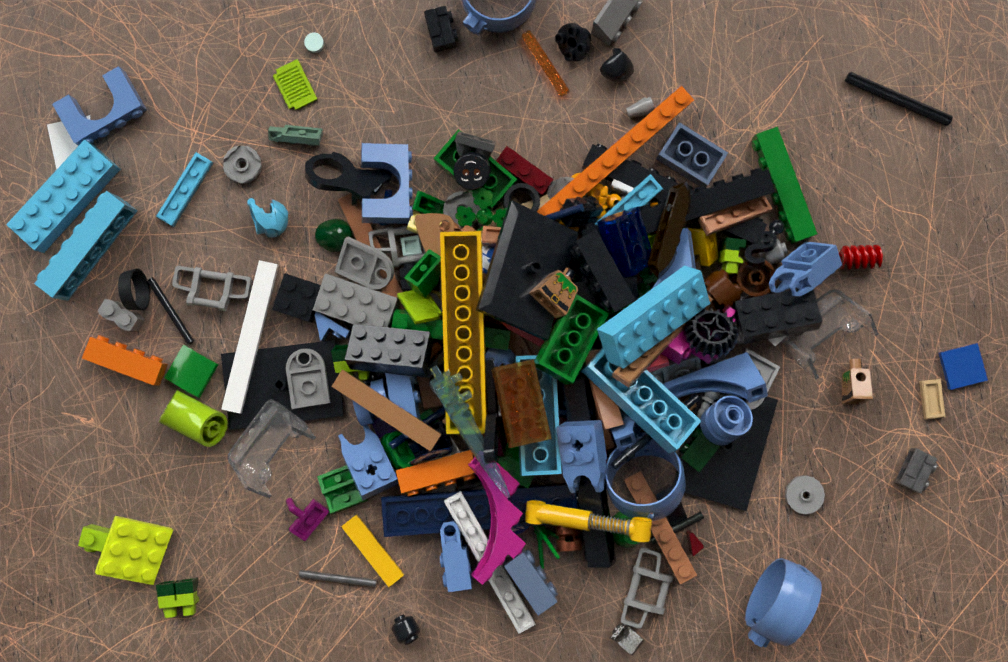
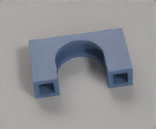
(125, 107)
(394, 159)

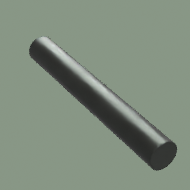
(683, 524)

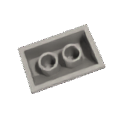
(612, 18)

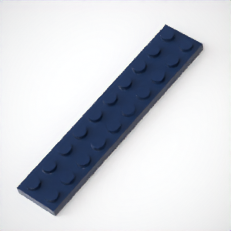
(428, 511)

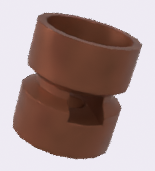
(561, 532)

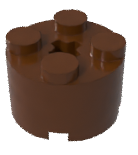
(760, 286)
(722, 290)

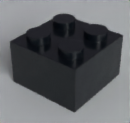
(297, 298)

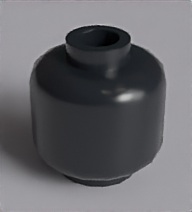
(405, 629)

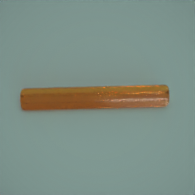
(545, 63)

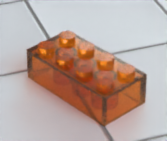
(521, 403)

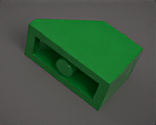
(425, 274)

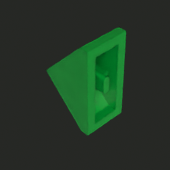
(427, 204)

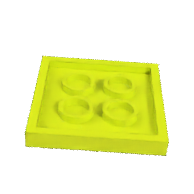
(133, 550)

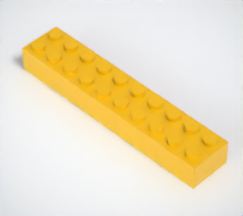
(461, 322)

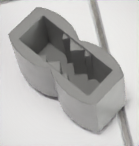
(123, 317)

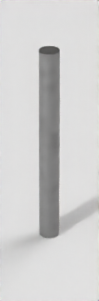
(337, 578)

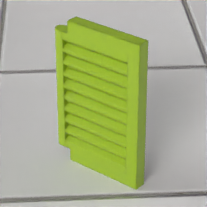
(294, 85)
(418, 307)

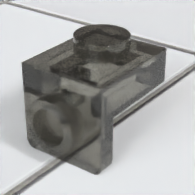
(627, 638)

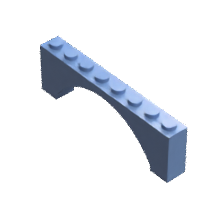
(731, 376)

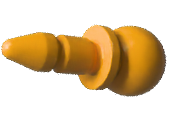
(602, 201)

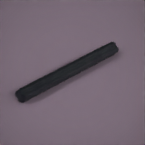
(898, 98)

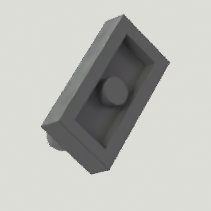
(466, 142)

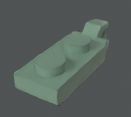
(296, 134)

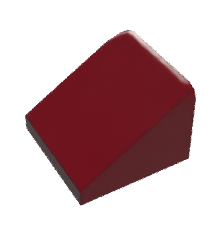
(693, 543)

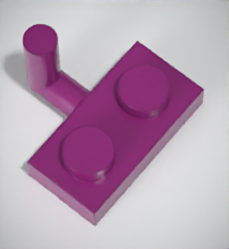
(307, 519)

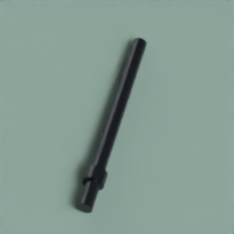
(629, 453)

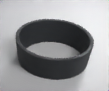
(141, 289)

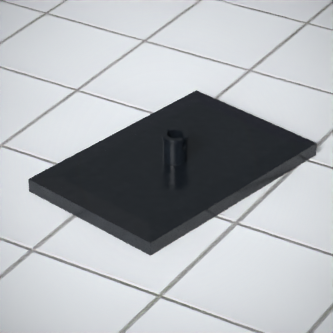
(523, 256)
(270, 371)
(731, 470)

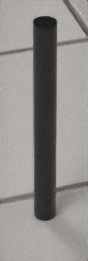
(170, 311)

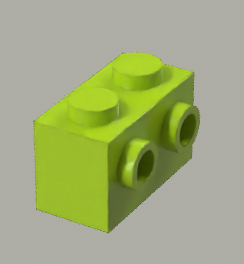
(93, 538)

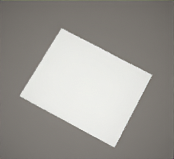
(61, 142)

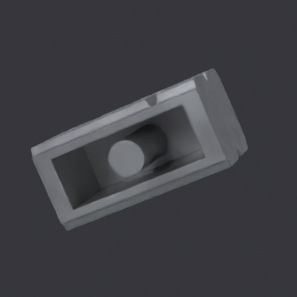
(916, 470)

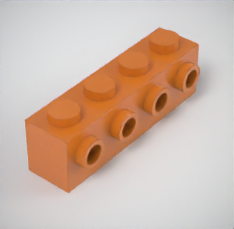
(125, 361)
(435, 472)

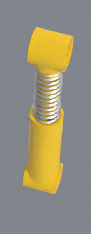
(541, 513)

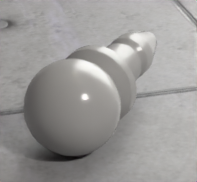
(709, 399)

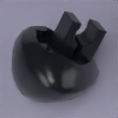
(617, 67)

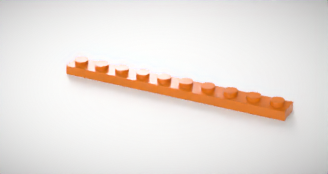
(620, 150)

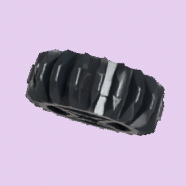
(723, 336)

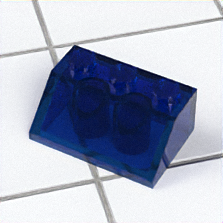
(626, 240)

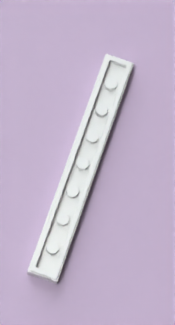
(250, 337)
(500, 579)

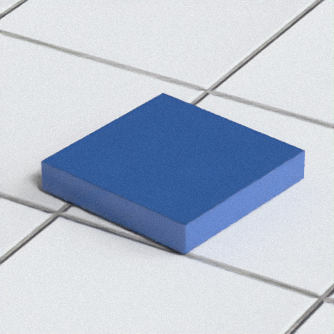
(963, 366)

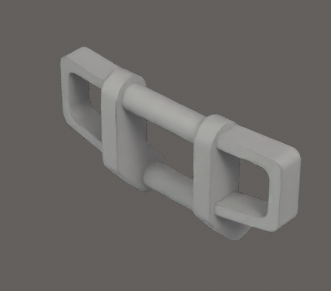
(391, 233)
(222, 305)
(630, 599)

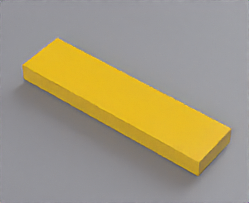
(372, 550)

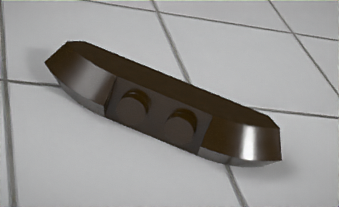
(669, 229)

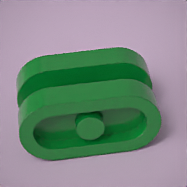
(401, 455)

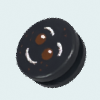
(472, 170)

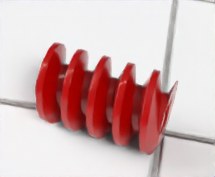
(861, 255)

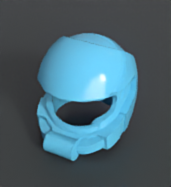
(272, 223)

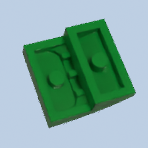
(191, 371)
(339, 490)

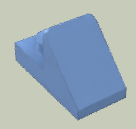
(325, 325)

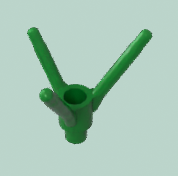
(542, 534)

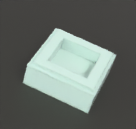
(411, 245)

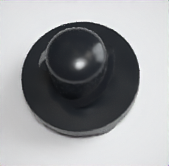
(573, 41)

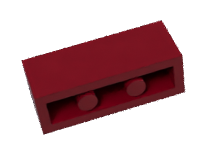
(524, 170)

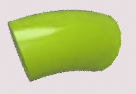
(194, 419)

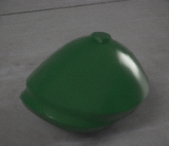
(332, 234)

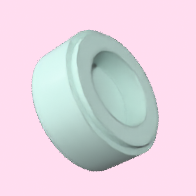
(314, 42)

